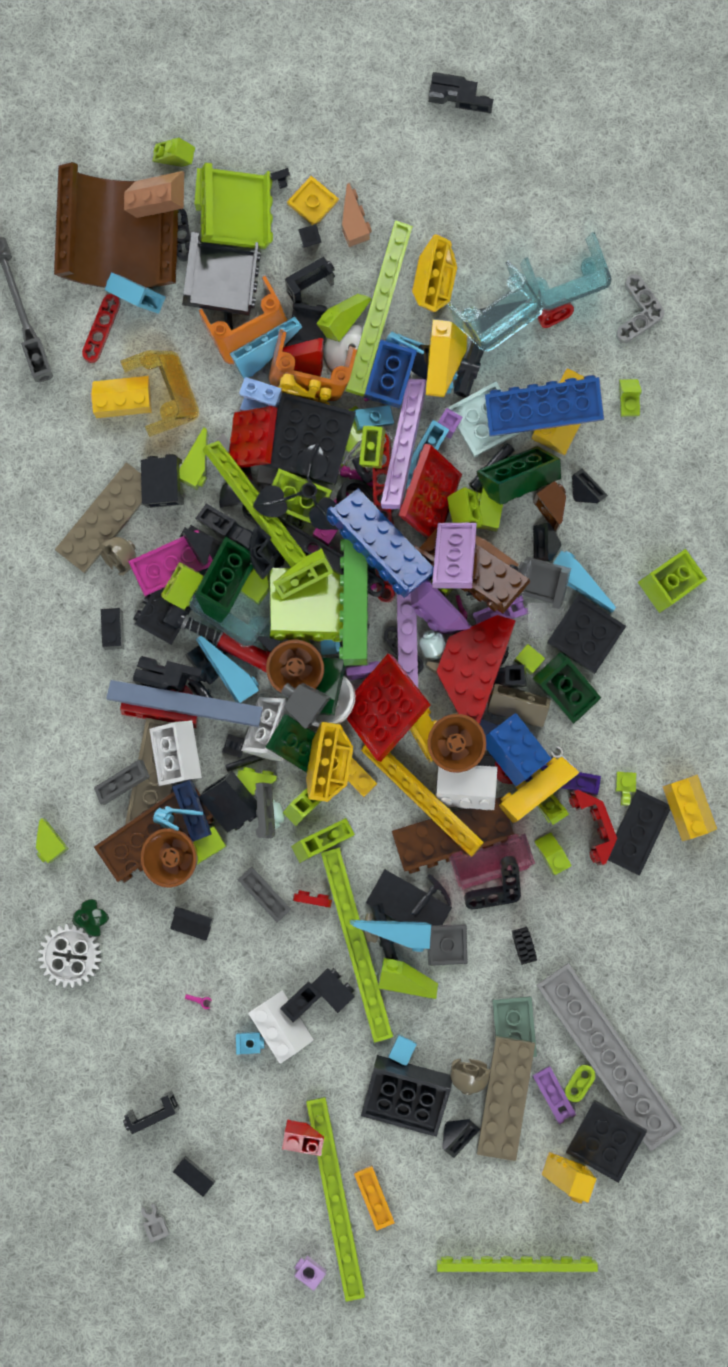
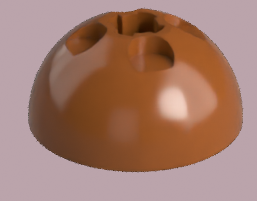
(281, 673)
(466, 748)
(160, 860)

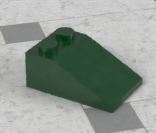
(566, 687)

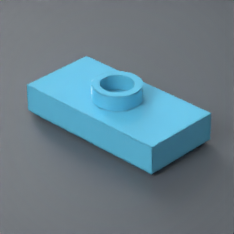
(374, 416)

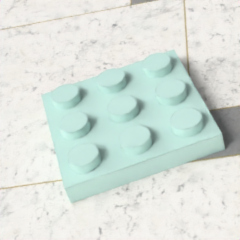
(474, 423)

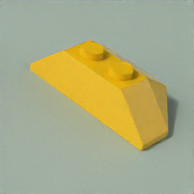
(435, 274)
(328, 762)

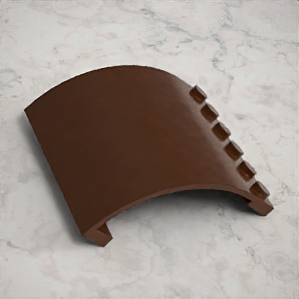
(103, 238)

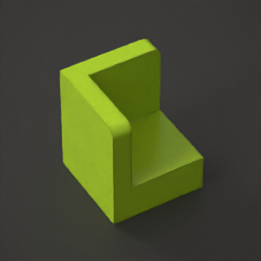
(529, 658)

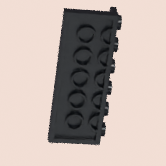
(156, 606)

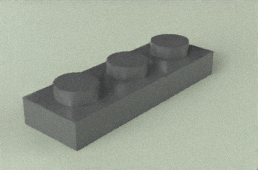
(121, 782)
(264, 894)

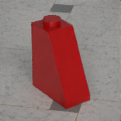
(307, 356)

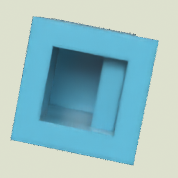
(242, 1038)

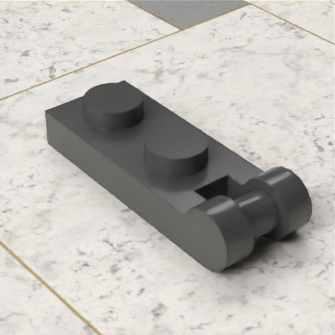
(265, 810)

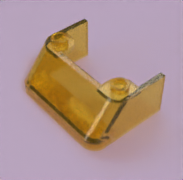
(183, 405)

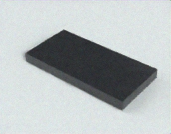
(638, 832)
(401, 897)

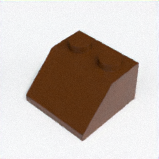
(551, 504)

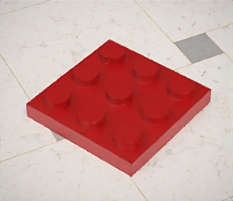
(253, 436)

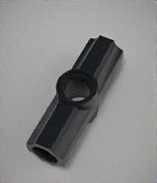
(468, 370)

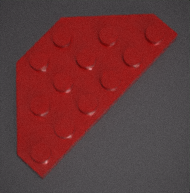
(472, 664)

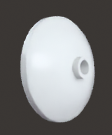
(336, 352)
(344, 705)

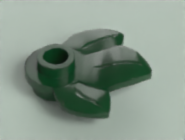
(92, 918)

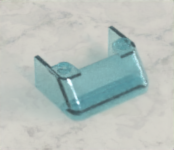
(594, 279)
(503, 316)
(235, 628)

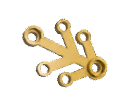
(289, 384)

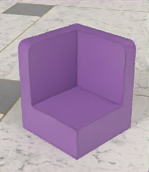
(450, 420)

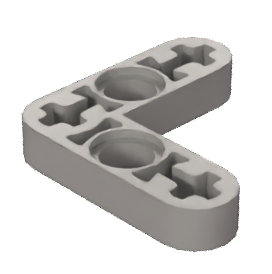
(645, 315)

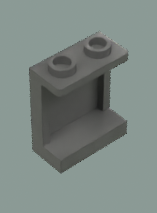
(546, 579)

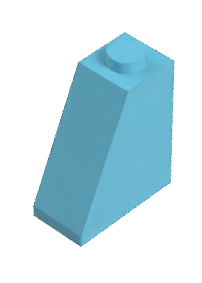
(134, 293)

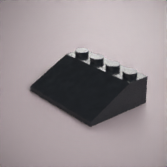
(407, 1096)

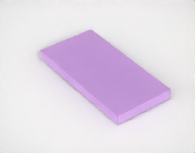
(454, 555)

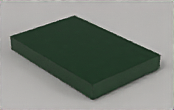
(331, 683)
(292, 742)

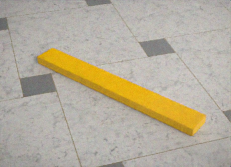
(427, 802)

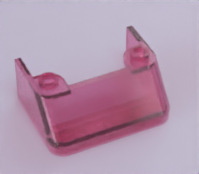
(485, 864)

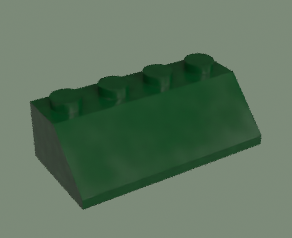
(519, 474)
(224, 580)

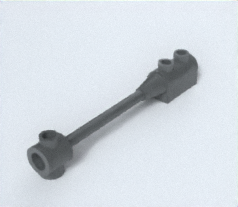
(32, 344)

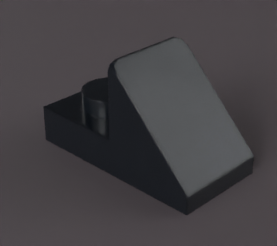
(301, 1001)

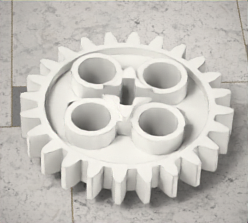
(68, 973)

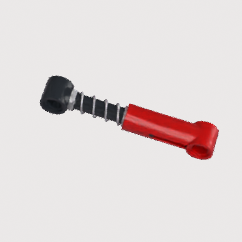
(253, 655)

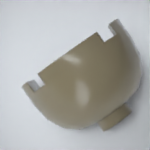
(118, 552)
(469, 1077)

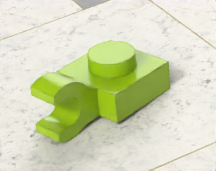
(625, 784)

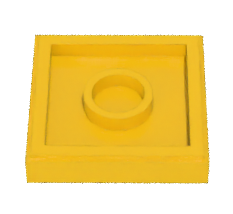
(312, 201)

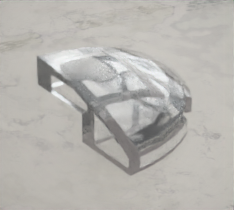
(542, 620)

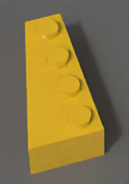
(570, 1177)

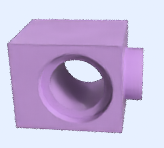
(311, 1281)

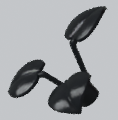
(314, 464)

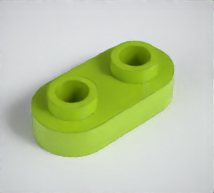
(580, 1083)

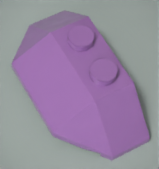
(437, 610)

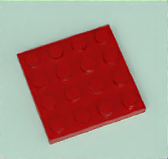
(428, 492)
(386, 707)

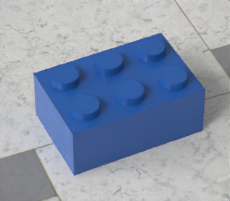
(390, 374)
(516, 749)

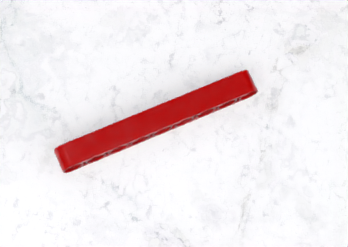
(377, 491)

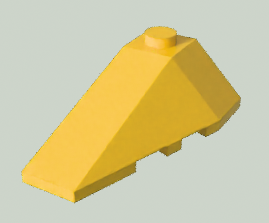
(445, 354)

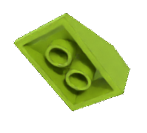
(298, 506)
(672, 580)

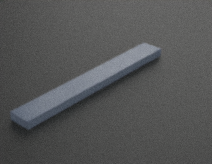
(184, 703)

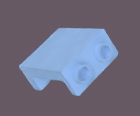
(259, 394)

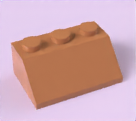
(155, 195)

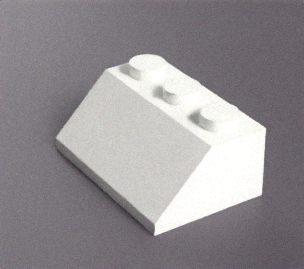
(259, 736)
(175, 753)
(468, 789)
(278, 1030)

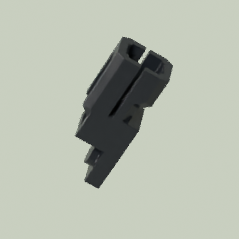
(459, 90)
(224, 526)
(166, 677)

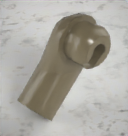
(369, 936)

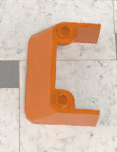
(231, 340)
(284, 363)

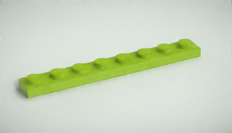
(247, 494)
(526, 1264)

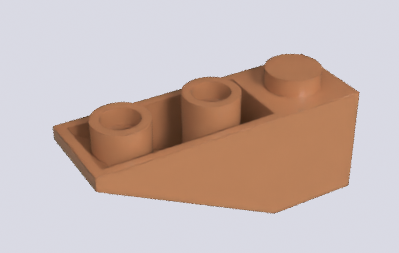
(353, 223)

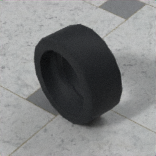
(354, 484)

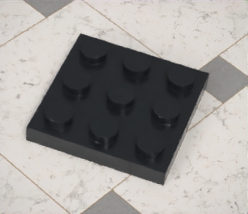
(586, 634)
(606, 1141)

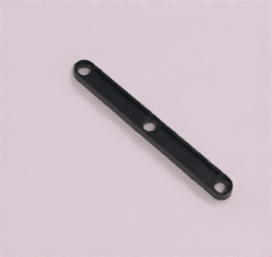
(305, 540)

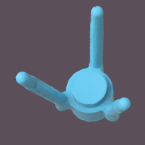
(401, 340)
(165, 818)

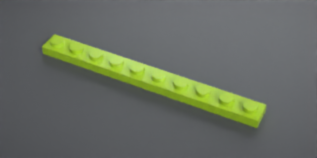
(379, 308)
(356, 945)
(336, 1202)

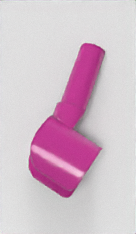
(460, 606)
(198, 1000)

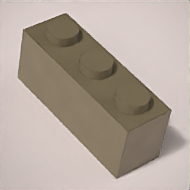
(528, 706)

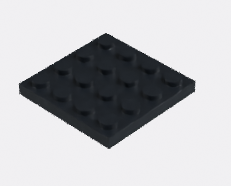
(307, 423)

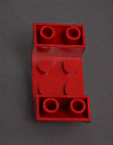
(601, 852)

